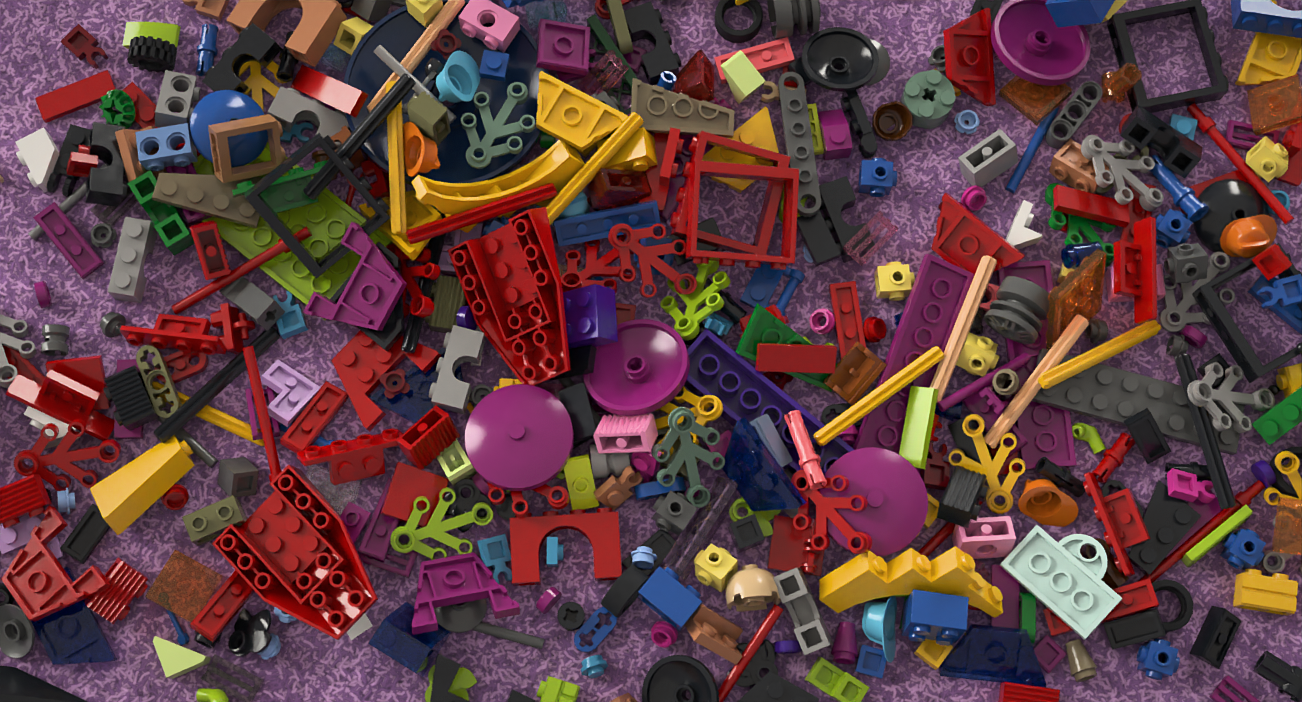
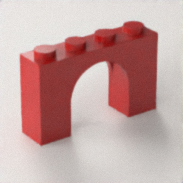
(530, 532)

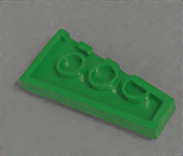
(766, 328)

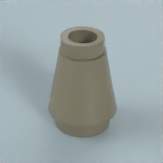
(1002, 380)
(1080, 661)

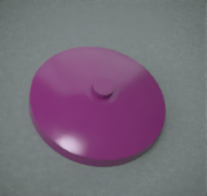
(1034, 45)
(640, 369)
(519, 437)
(893, 494)

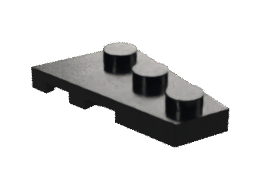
(1166, 522)

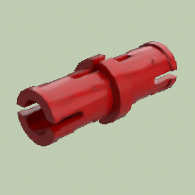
(1113, 457)

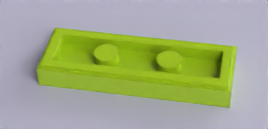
(918, 425)
(1217, 536)

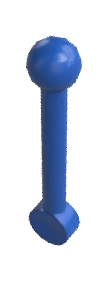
(183, 638)

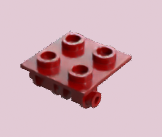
(793, 547)

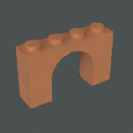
(313, 34)

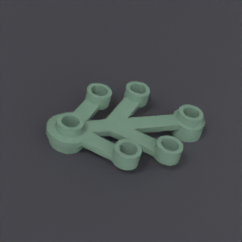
(496, 128)
(686, 453)

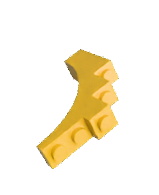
(554, 166)
(872, 578)

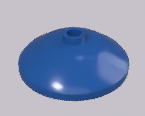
(225, 107)

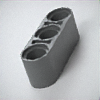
(1078, 104)

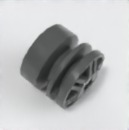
(791, 13)
(1018, 310)

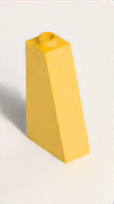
(141, 483)

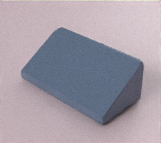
(768, 434)

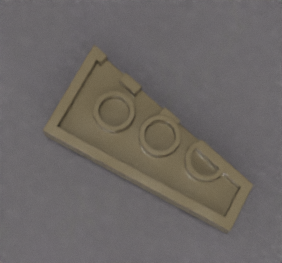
(667, 109)
(206, 196)

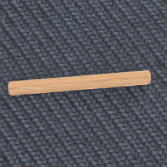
(423, 44)
(963, 325)
(1032, 386)

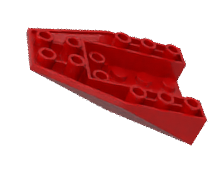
(517, 295)
(300, 557)

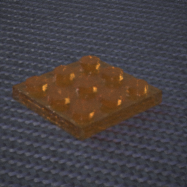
(1077, 294)

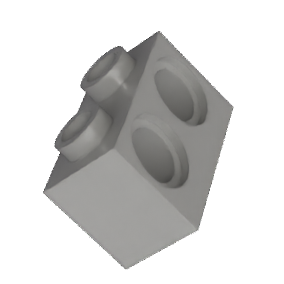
(173, 101)

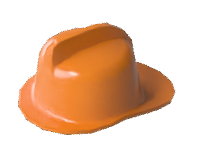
(419, 151)
(1248, 236)
(1047, 503)

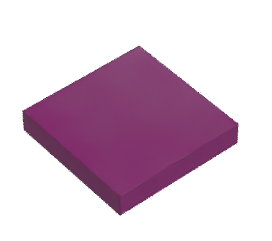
(563, 47)

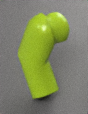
(1088, 434)
(211, 695)

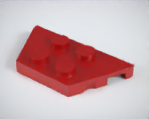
(970, 57)
(965, 239)

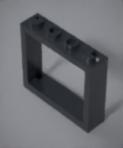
(1206, 38)
(316, 266)
(1227, 328)

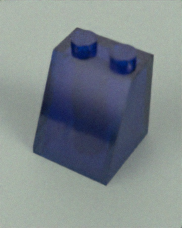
(413, 651)

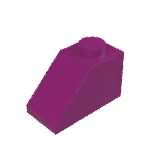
(835, 134)

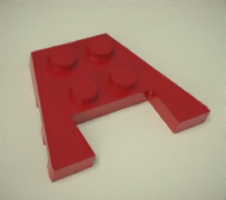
(363, 363)
(40, 580)

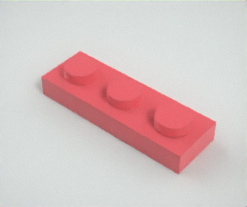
(763, 56)

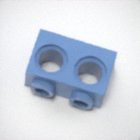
(166, 140)

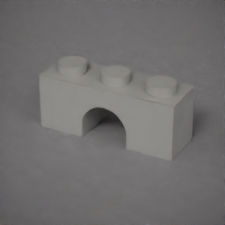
(291, 107)
(128, 275)
(461, 346)
(800, 602)

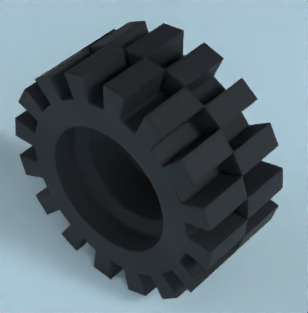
(152, 54)

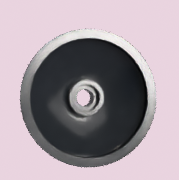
(841, 50)
(1224, 200)
(674, 676)

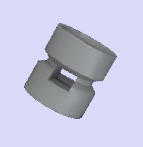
(607, 463)

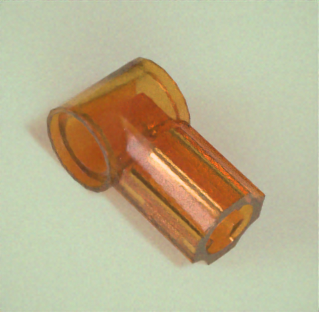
(1116, 83)

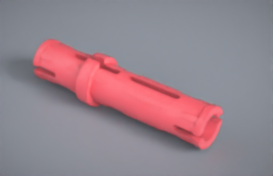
(808, 458)

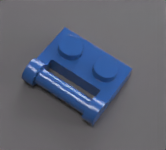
(764, 284)

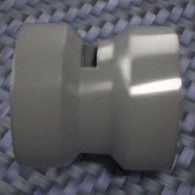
(55, 338)

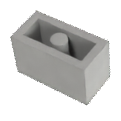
(988, 159)

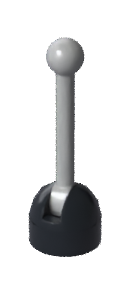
(432, 70)

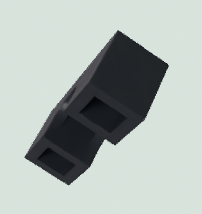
(645, 23)
(251, 46)
(1176, 149)
(106, 184)
(835, 198)

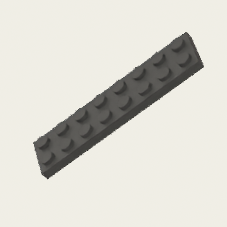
(1119, 394)

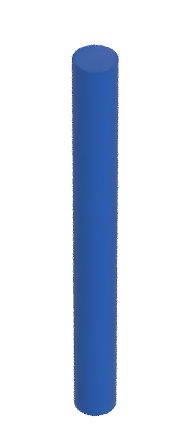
(1030, 152)

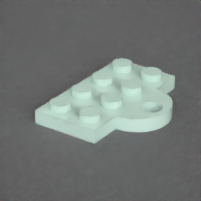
(1064, 578)

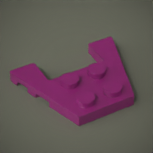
(370, 291)
(453, 582)

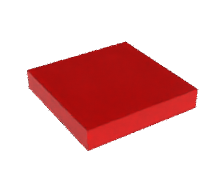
(86, 371)
(406, 486)

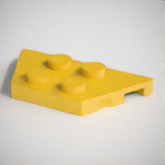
(1270, 59)
(573, 114)
(755, 132)
(417, 215)

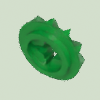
(123, 103)

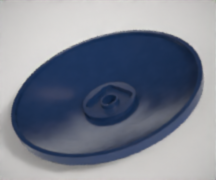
(398, 35)

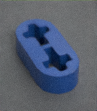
(655, 489)
(600, 634)

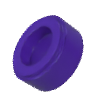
(465, 318)
(1264, 473)
(787, 647)

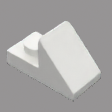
(1019, 234)
(40, 419)

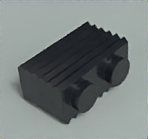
(130, 398)
(962, 497)

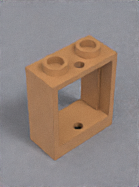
(220, 149)

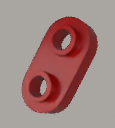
(182, 365)

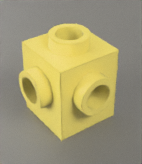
(1268, 159)
(893, 281)
(978, 355)
(715, 567)

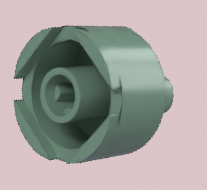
(938, 97)

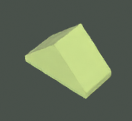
(741, 76)
(455, 463)
(177, 659)

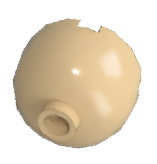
(751, 589)

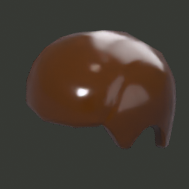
(891, 114)

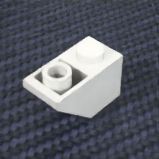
(40, 156)

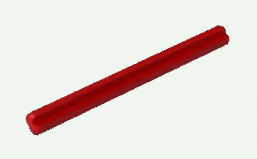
(481, 213)

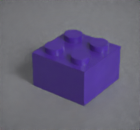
(590, 316)

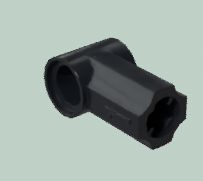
(1281, 674)

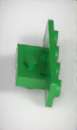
(286, 191)

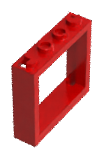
(789, 176)
(769, 207)

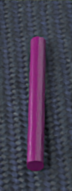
(981, 383)

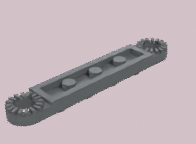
(799, 140)

